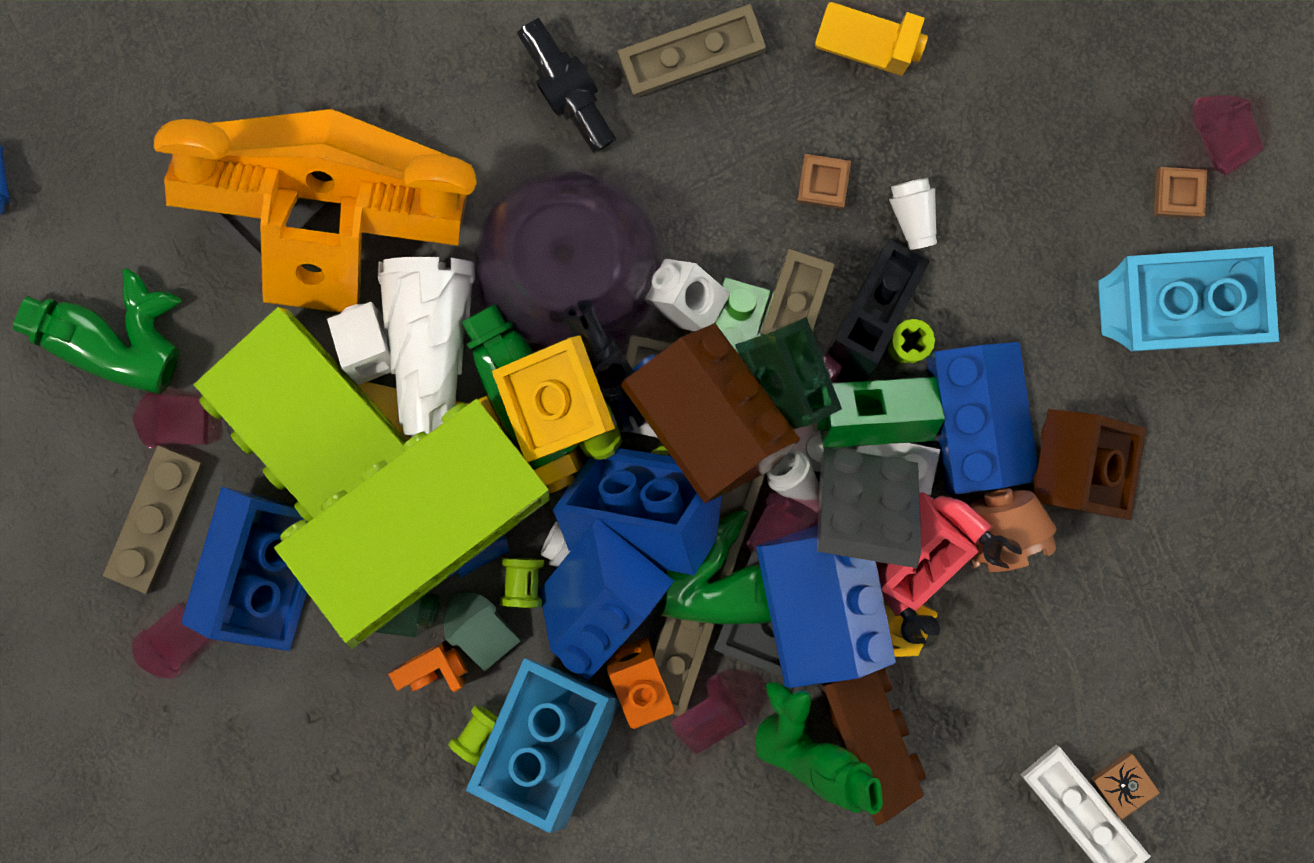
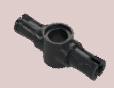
(566, 85)
(602, 351)

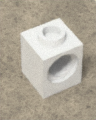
(686, 295)
(361, 342)

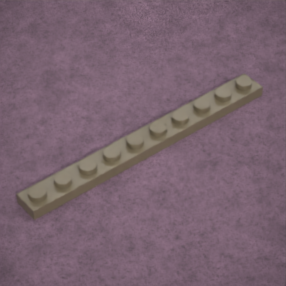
(683, 642)

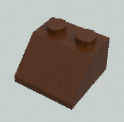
(1089, 463)

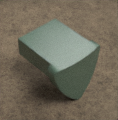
(478, 629)

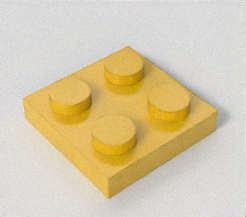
(553, 399)

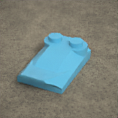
(1191, 300)

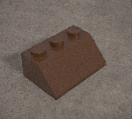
(710, 413)
(875, 737)

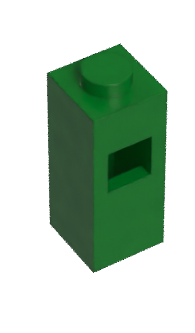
(883, 413)

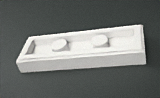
(1082, 810)

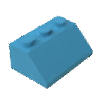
(543, 745)

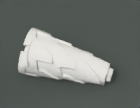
(426, 334)

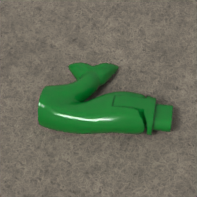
(91, 345)
(496, 347)
(730, 600)
(821, 767)

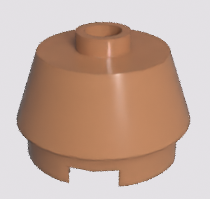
(1019, 518)

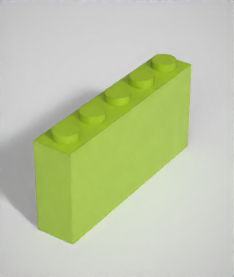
(298, 412)
(412, 522)

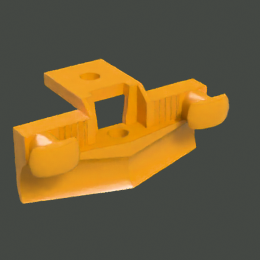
(267, 164)

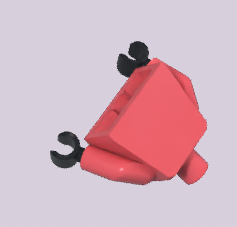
(947, 543)

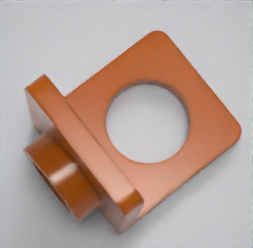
(639, 684)

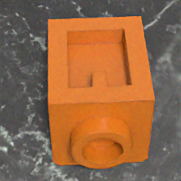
(421, 669)

